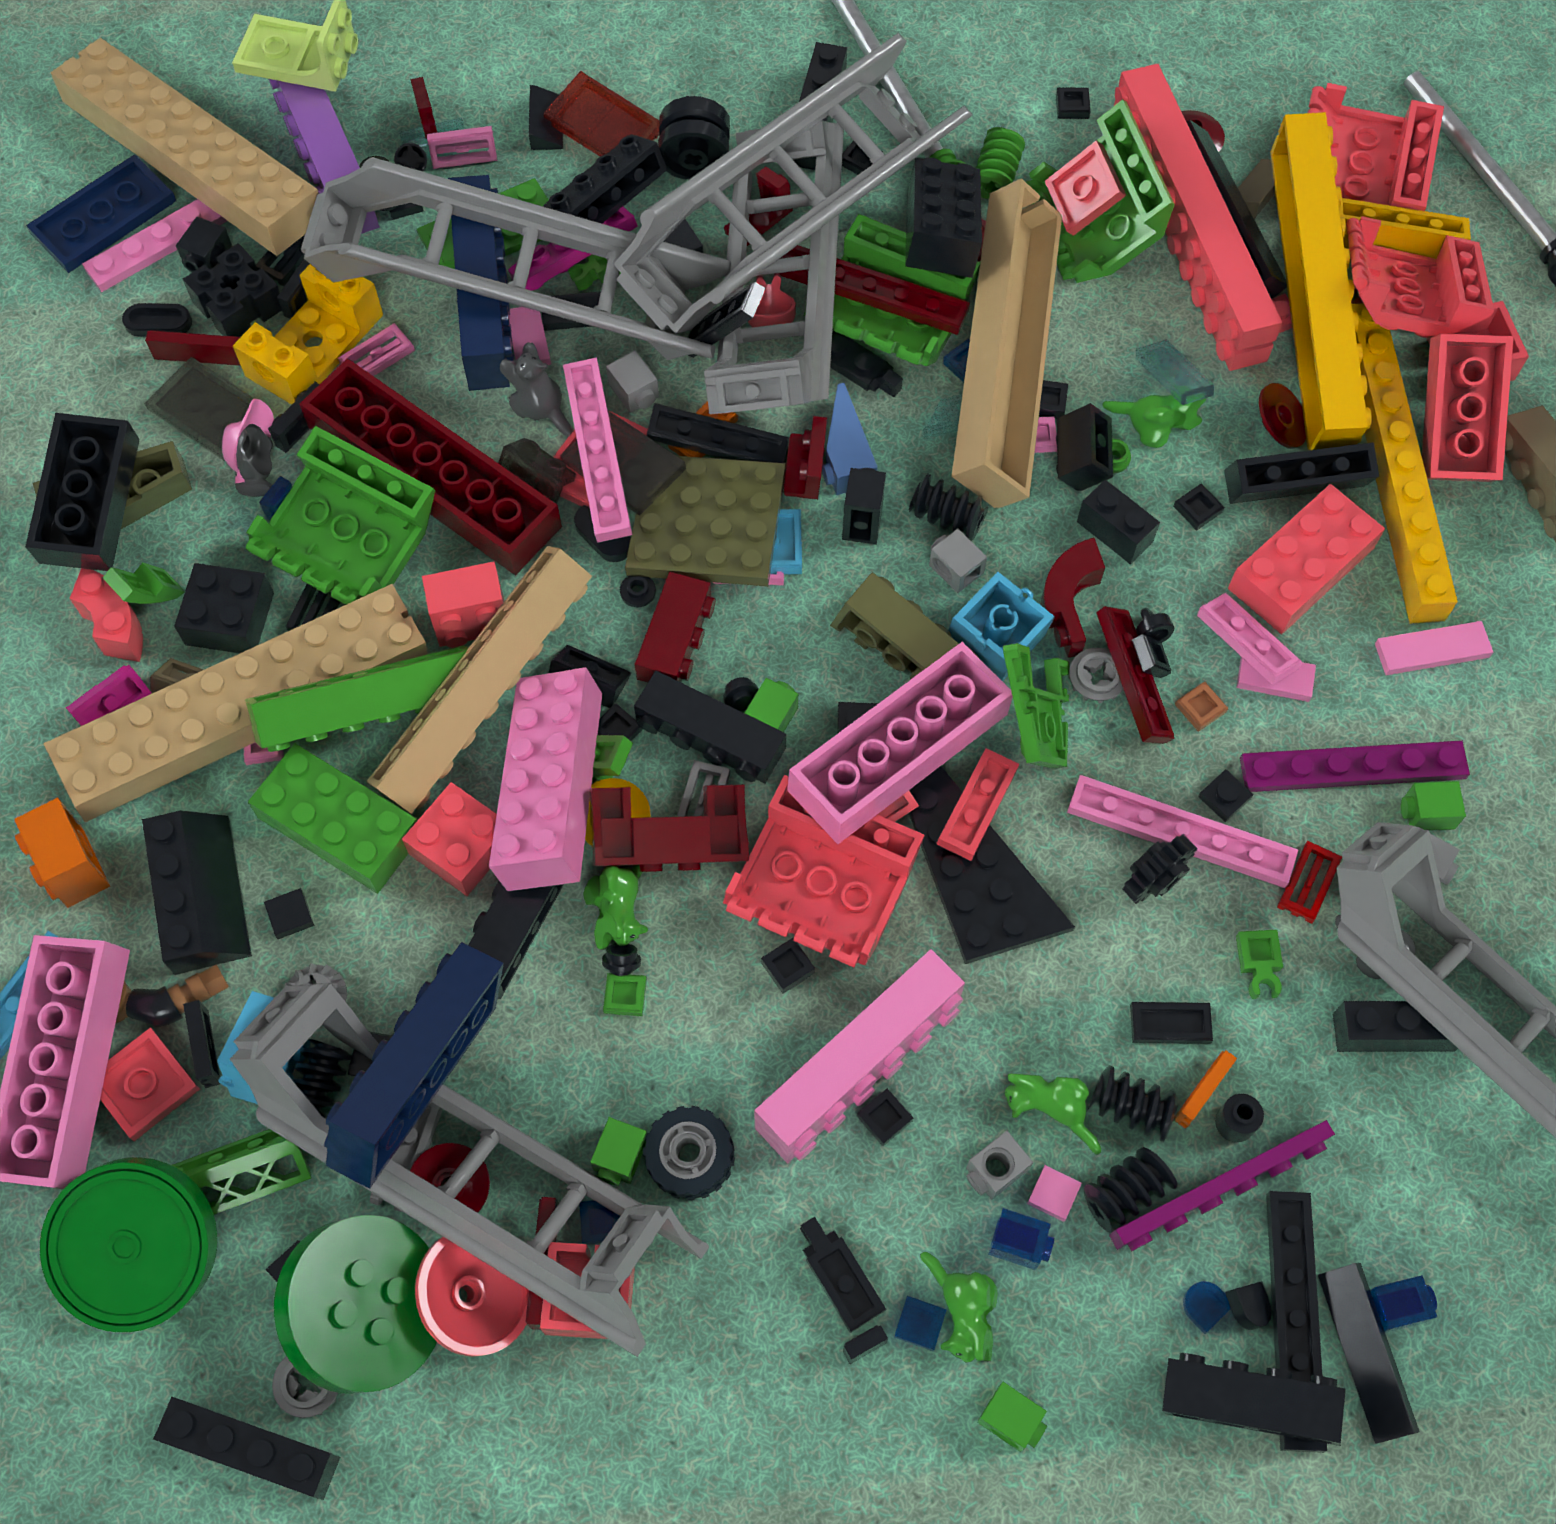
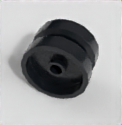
(692, 135)

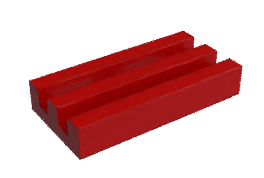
(1298, 909)

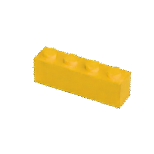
(1407, 228)

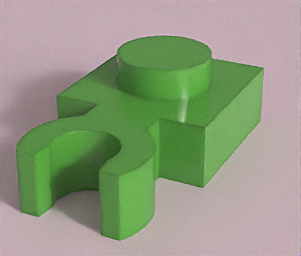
(586, 273)
(1260, 955)

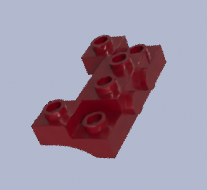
(669, 840)

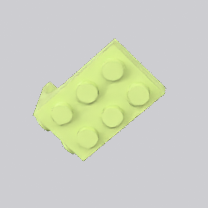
(299, 50)

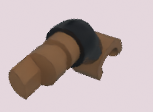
(165, 1005)

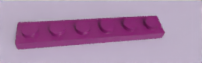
(1354, 766)
(1208, 1195)

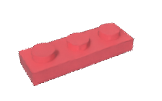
(978, 804)

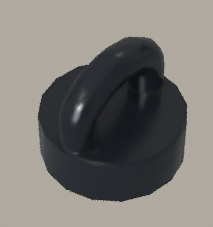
(1155, 625)

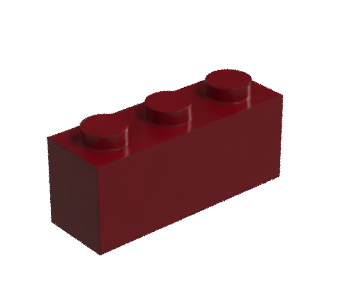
(675, 628)

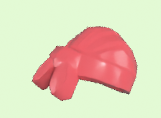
(775, 305)

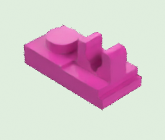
(111, 694)

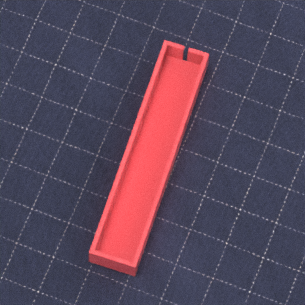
(1201, 227)

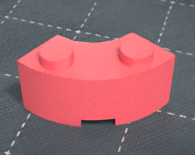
(115, 622)

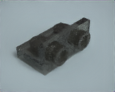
(536, 467)

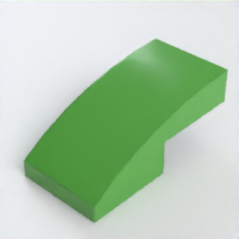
(144, 586)

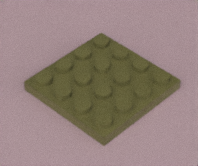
(711, 523)

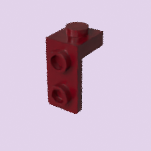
(769, 185)

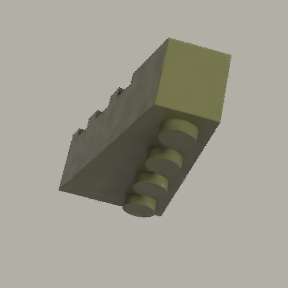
(156, 480)
(893, 626)

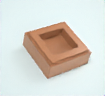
(1201, 706)

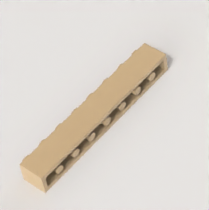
(480, 679)

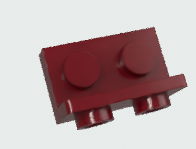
(805, 461)

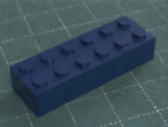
(482, 320)
(412, 1065)

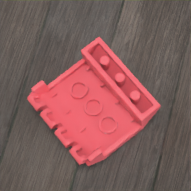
(1379, 153)
(1418, 290)
(824, 889)

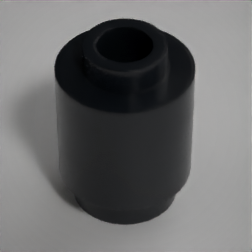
(1231, 1125)

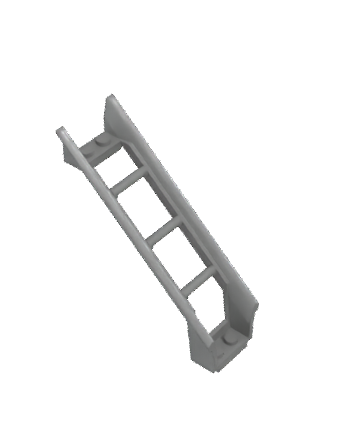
(379, 184)
(657, 292)
(808, 372)
(1403, 863)
(589, 1299)

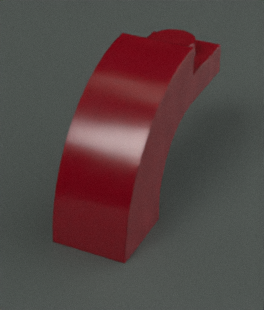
(1070, 574)

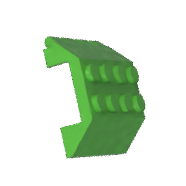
(1129, 224)
(884, 250)
(344, 520)

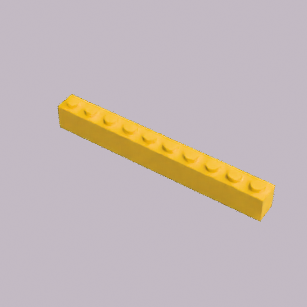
(1403, 480)

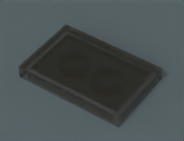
(199, 404)
(643, 464)

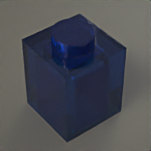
(1021, 1239)
(1405, 1303)

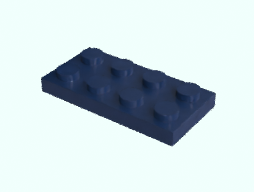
(101, 213)

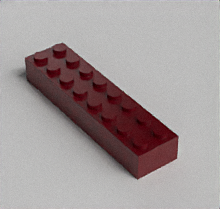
(471, 489)

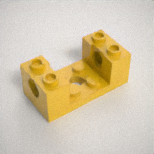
(334, 312)

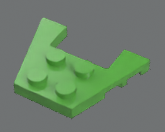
(1039, 711)

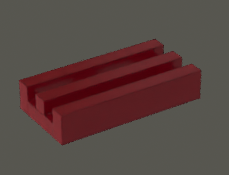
(423, 106)

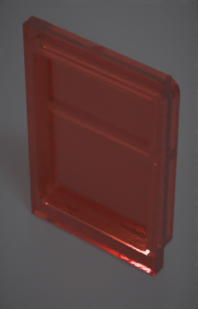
(598, 116)

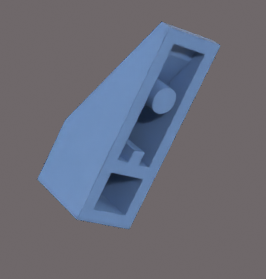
(846, 444)

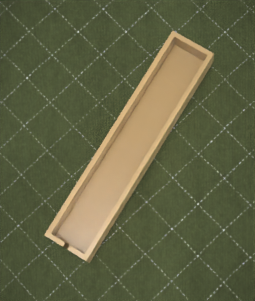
(187, 145)
(1007, 346)
(208, 713)

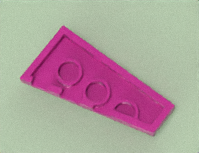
(557, 259)

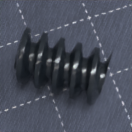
(948, 507)
(319, 1073)
(1134, 1102)
(1127, 1185)

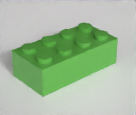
(334, 817)

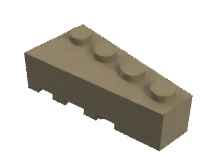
(1532, 457)

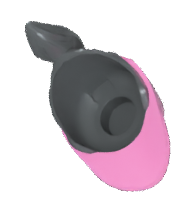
(248, 449)

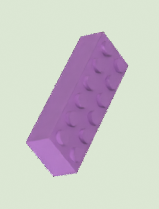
(318, 136)

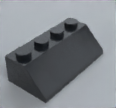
(195, 890)

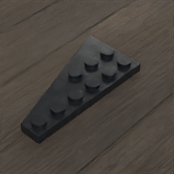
(987, 900)

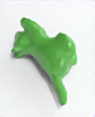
(1156, 416)
(615, 897)
(1059, 1099)
(969, 1302)

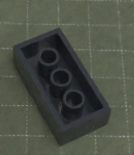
(943, 217)
(83, 492)

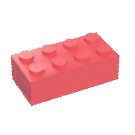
(1466, 407)
(1305, 558)

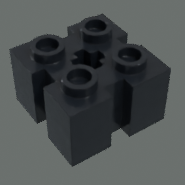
(233, 292)

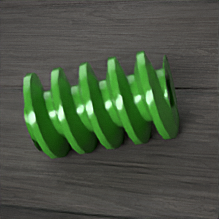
(999, 159)

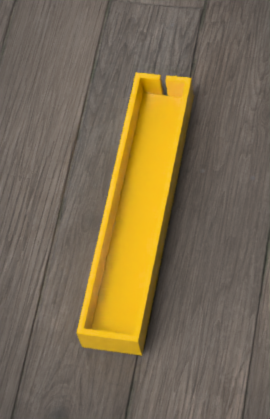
(1319, 283)

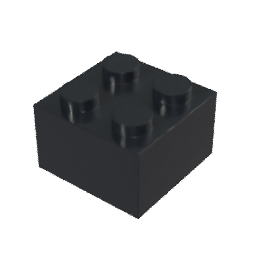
(224, 608)

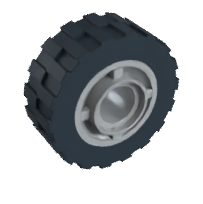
(682, 1128)

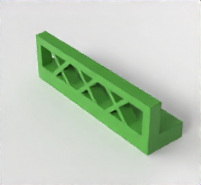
(247, 1156)

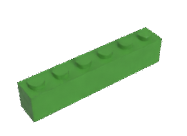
(349, 700)

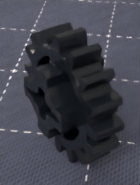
(1159, 868)

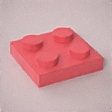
(1085, 188)
(144, 1084)

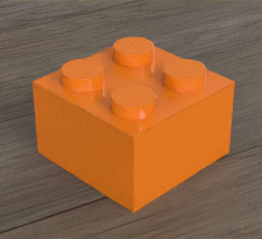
(60, 853)

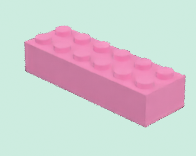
(899, 742)
(546, 781)
(859, 1056)
(58, 1059)

